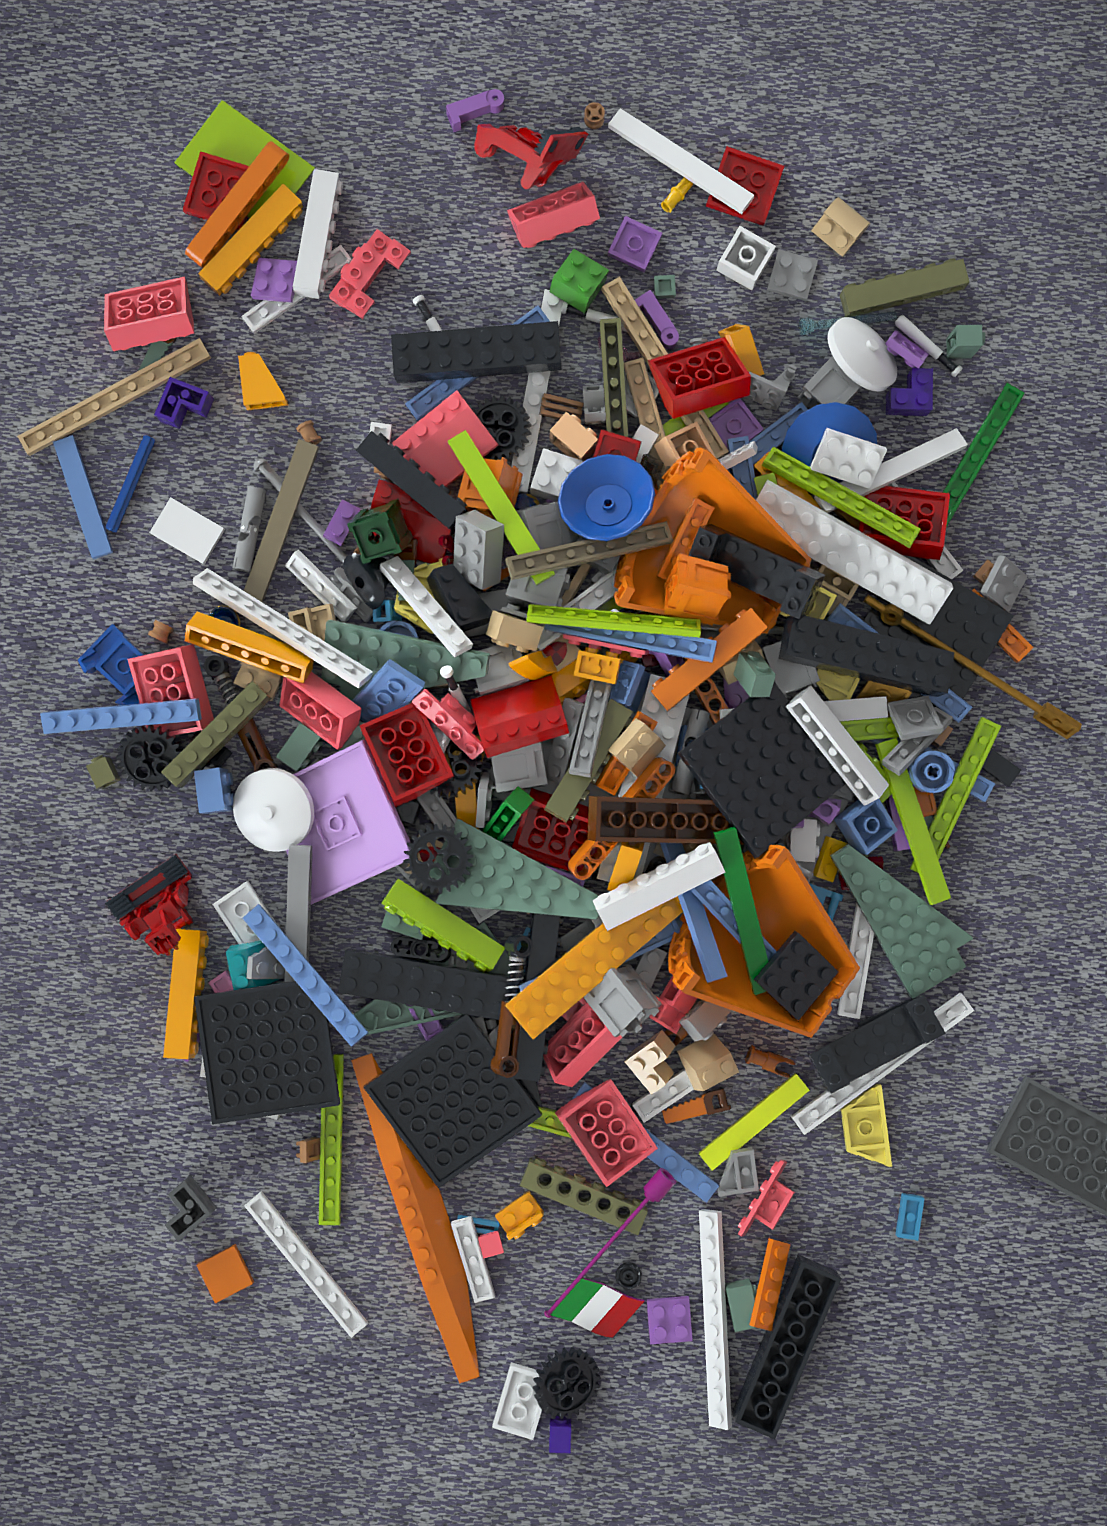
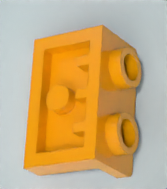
(598, 666)
(520, 1215)

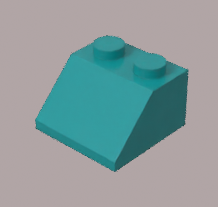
(237, 961)

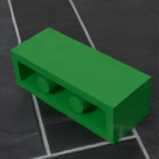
(508, 814)

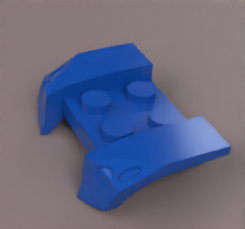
(110, 657)

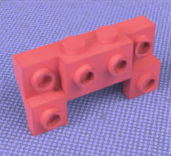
(363, 269)
(673, 1008)

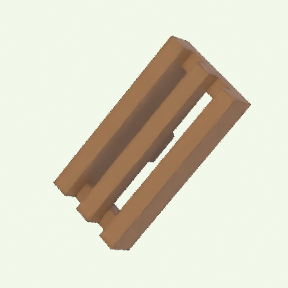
(553, 398)

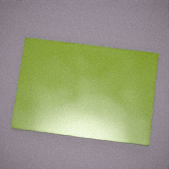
(240, 140)

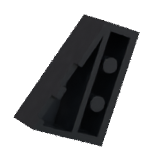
(458, 598)

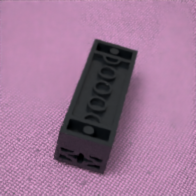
(760, 569)
(876, 1043)

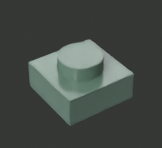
(664, 286)

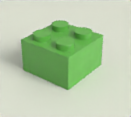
(578, 280)

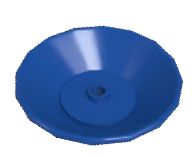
(808, 430)
(602, 482)

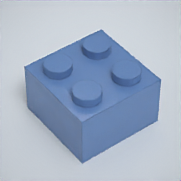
(214, 790)
(865, 825)

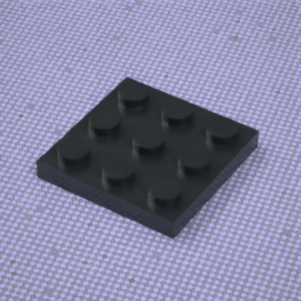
(796, 975)

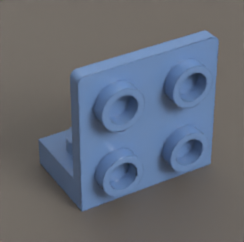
(630, 685)

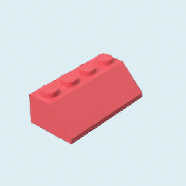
(554, 214)
(321, 708)
(578, 1047)

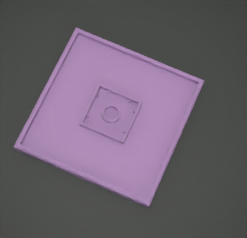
(354, 822)

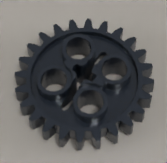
(502, 411)
(132, 760)
(461, 781)
(454, 848)
(566, 1382)

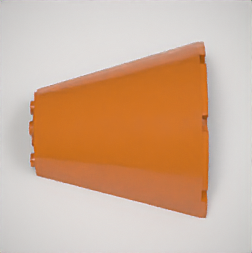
(735, 510)
(782, 906)

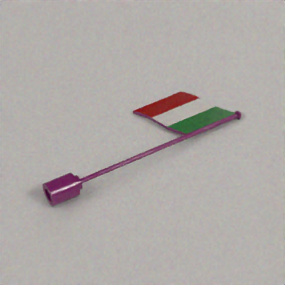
(595, 1303)

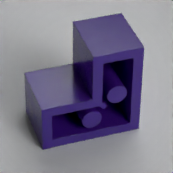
(179, 398)
(916, 398)

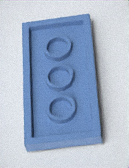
(387, 691)

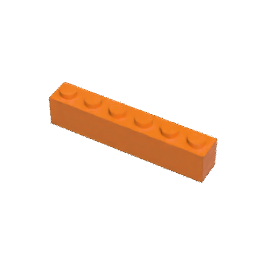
(693, 672)

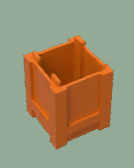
(507, 477)
(696, 589)

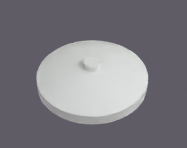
(862, 354)
(273, 809)

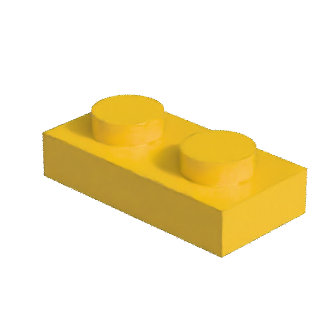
(825, 866)

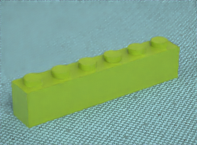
(443, 926)

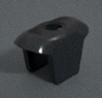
(366, 579)

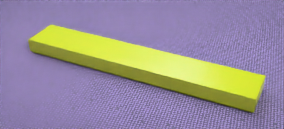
(754, 1121)

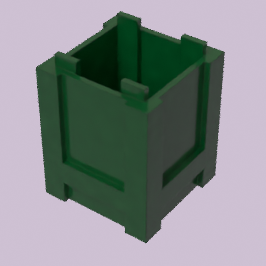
(386, 522)

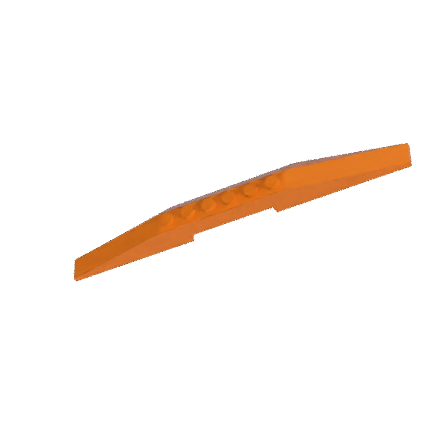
(427, 1232)

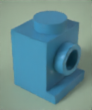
(390, 613)

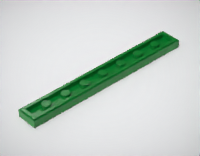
(981, 446)
(742, 904)

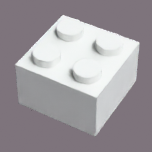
(745, 258)
(551, 473)

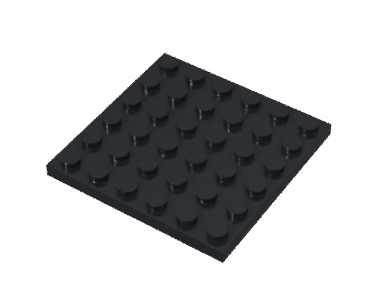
(963, 623)
(761, 770)
(265, 1052)
(451, 1101)

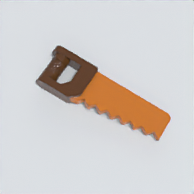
(697, 1107)

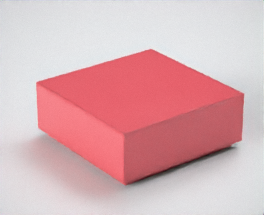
(490, 1244)

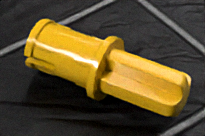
(676, 195)

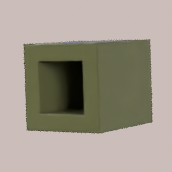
(103, 772)

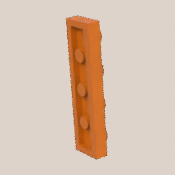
(696, 517)
(1013, 642)
(615, 771)
(769, 1284)

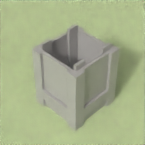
(829, 386)
(545, 525)
(548, 593)
(500, 674)
(789, 675)
(519, 768)
(623, 1001)

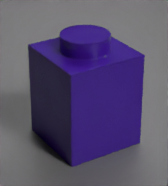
(560, 1435)

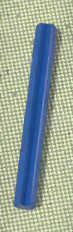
(130, 483)

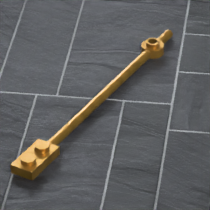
(1046, 714)

